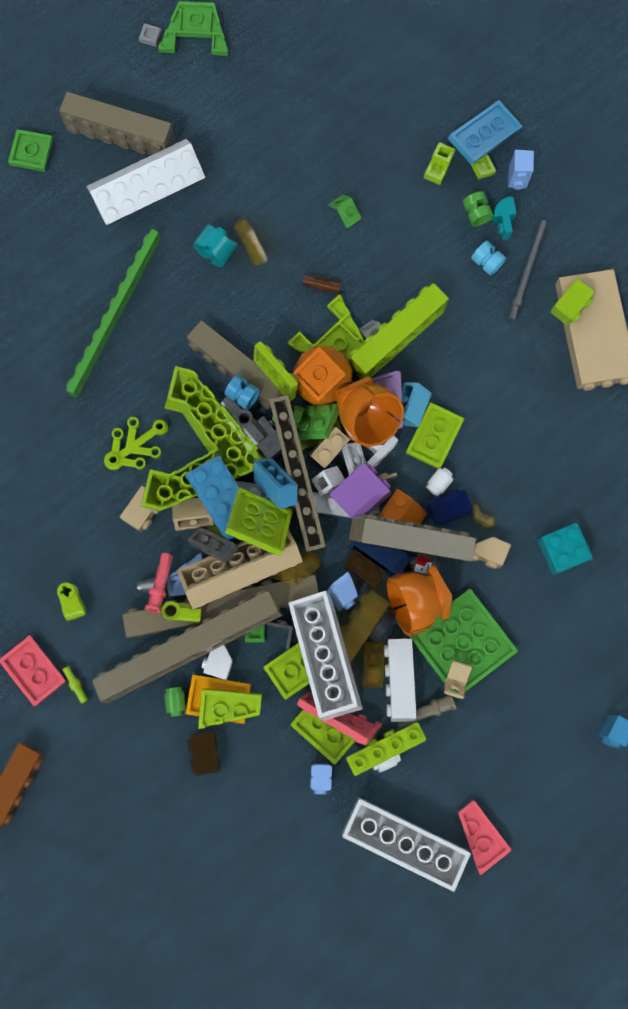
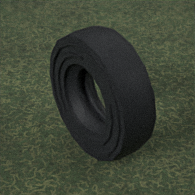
(382, 625)

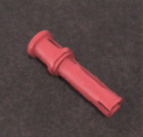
(158, 591)

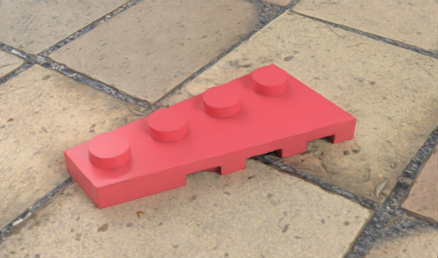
(353, 726)

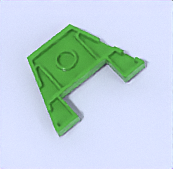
(197, 21)

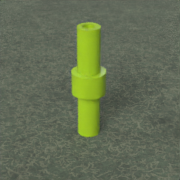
(75, 684)

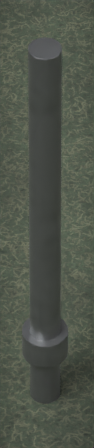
(517, 301)

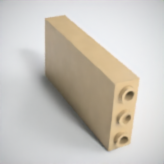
(600, 335)

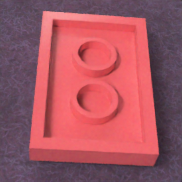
(32, 670)

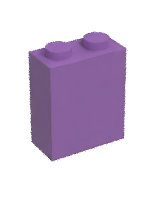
(361, 491)

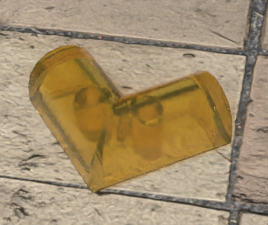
(250, 242)
(299, 572)

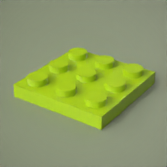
(258, 522)

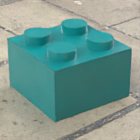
(564, 549)

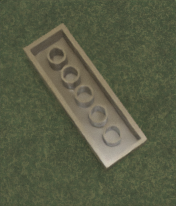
(115, 125)
(412, 537)

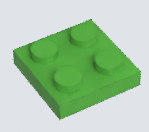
(30, 150)
(317, 421)

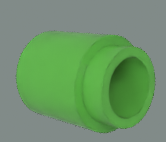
(175, 701)

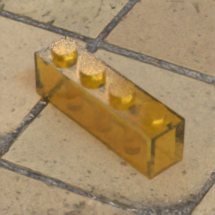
(363, 622)

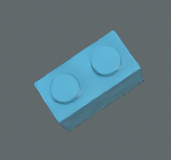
(414, 401)

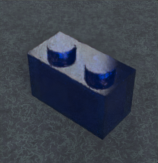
(449, 507)

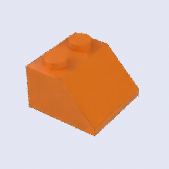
(403, 508)

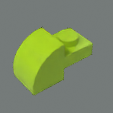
(439, 163)

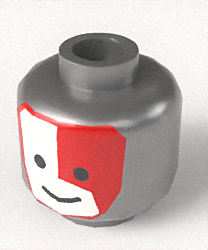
(422, 562)

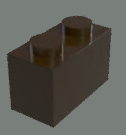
(364, 569)
(204, 753)

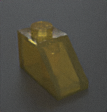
(373, 665)

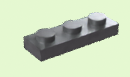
(212, 544)

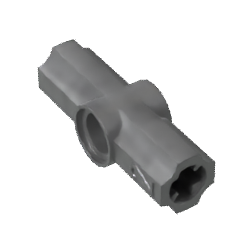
(250, 428)

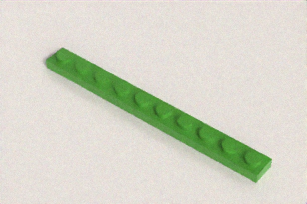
(110, 319)

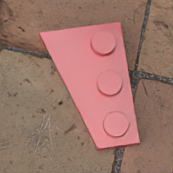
(483, 839)

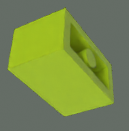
(572, 302)

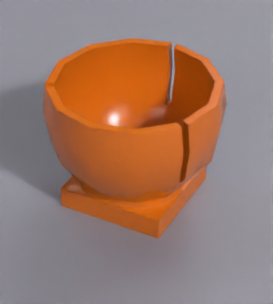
(321, 373)
(365, 412)
(424, 599)

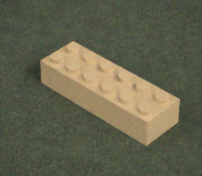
(213, 579)

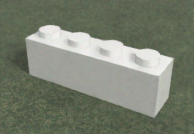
(401, 680)

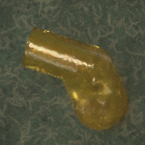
(482, 519)

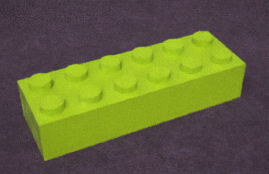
(398, 332)

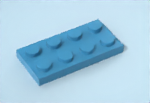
(485, 132)
(215, 490)

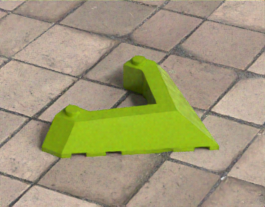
(216, 431)

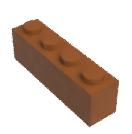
(16, 778)

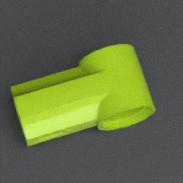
(183, 613)

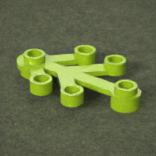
(133, 445)

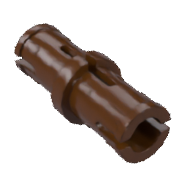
(321, 284)

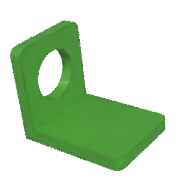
(346, 210)

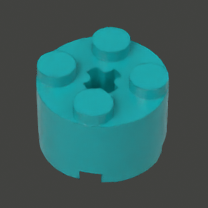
(215, 245)

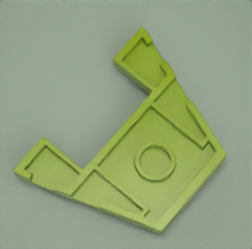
(342, 336)

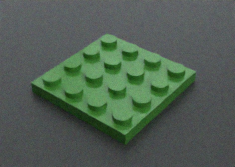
(466, 637)

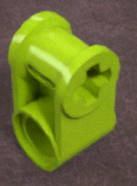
(71, 605)

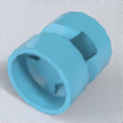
(486, 256)

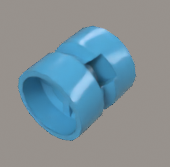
(242, 392)

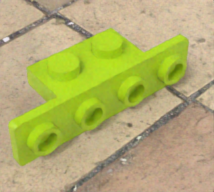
(386, 748)

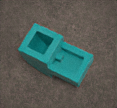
(503, 215)

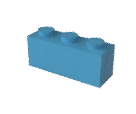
(275, 483)

